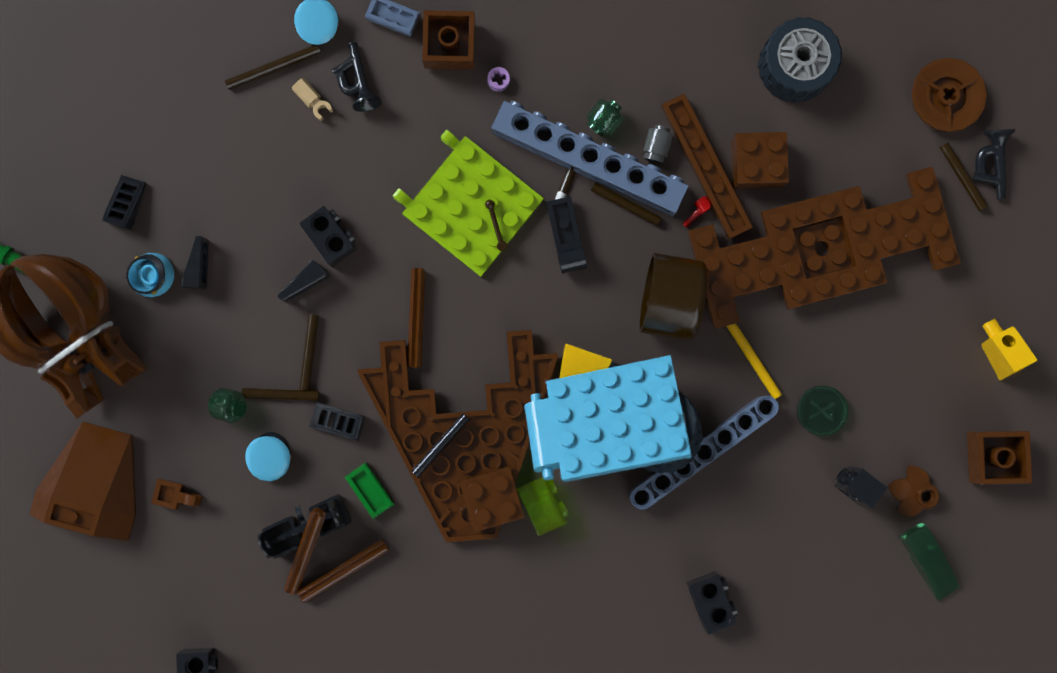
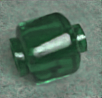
(605, 117)
(227, 405)

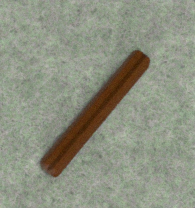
(416, 318)
(305, 551)
(343, 570)

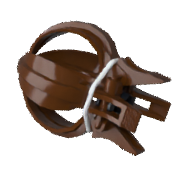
(86, 309)

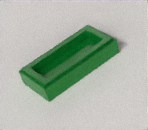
(369, 490)

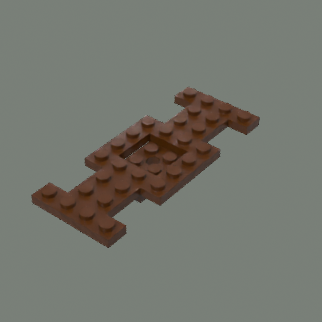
(853, 245)

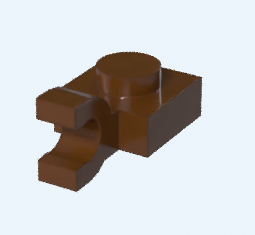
(171, 494)

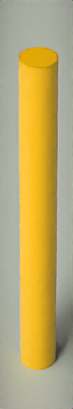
(754, 360)

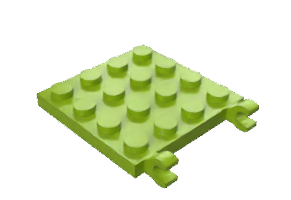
(454, 201)

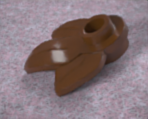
(910, 492)

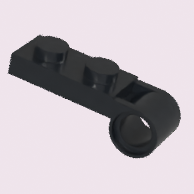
(566, 235)

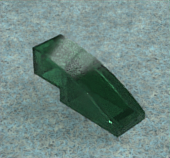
(929, 560)

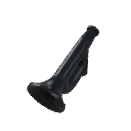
(366, 100)
(997, 150)

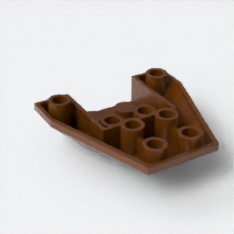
(90, 485)

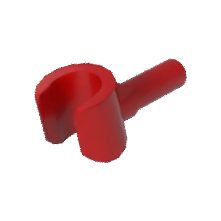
(702, 205)

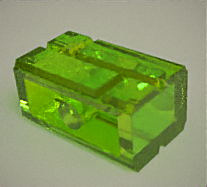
(542, 505)

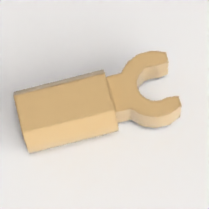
(310, 97)

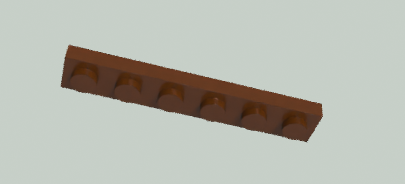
(706, 166)

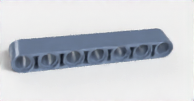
(715, 448)

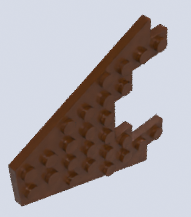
(486, 443)

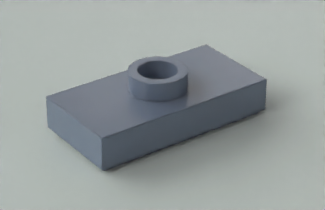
(393, 16)

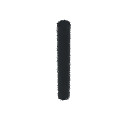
(440, 445)

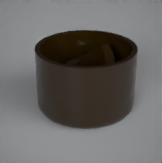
(673, 297)

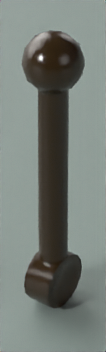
(501, 245)

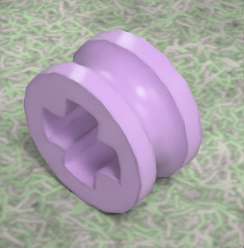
(502, 73)

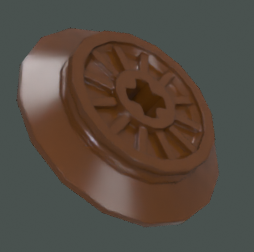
(966, 92)

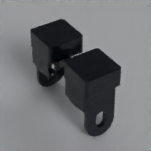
(286, 534)

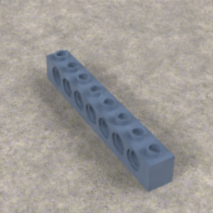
(513, 112)

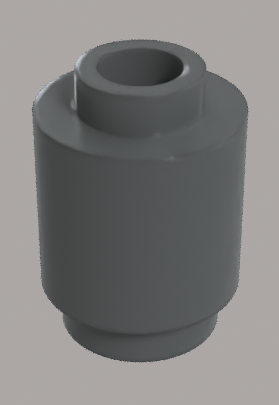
(657, 144)

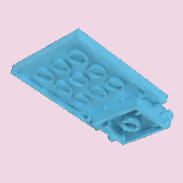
(608, 421)

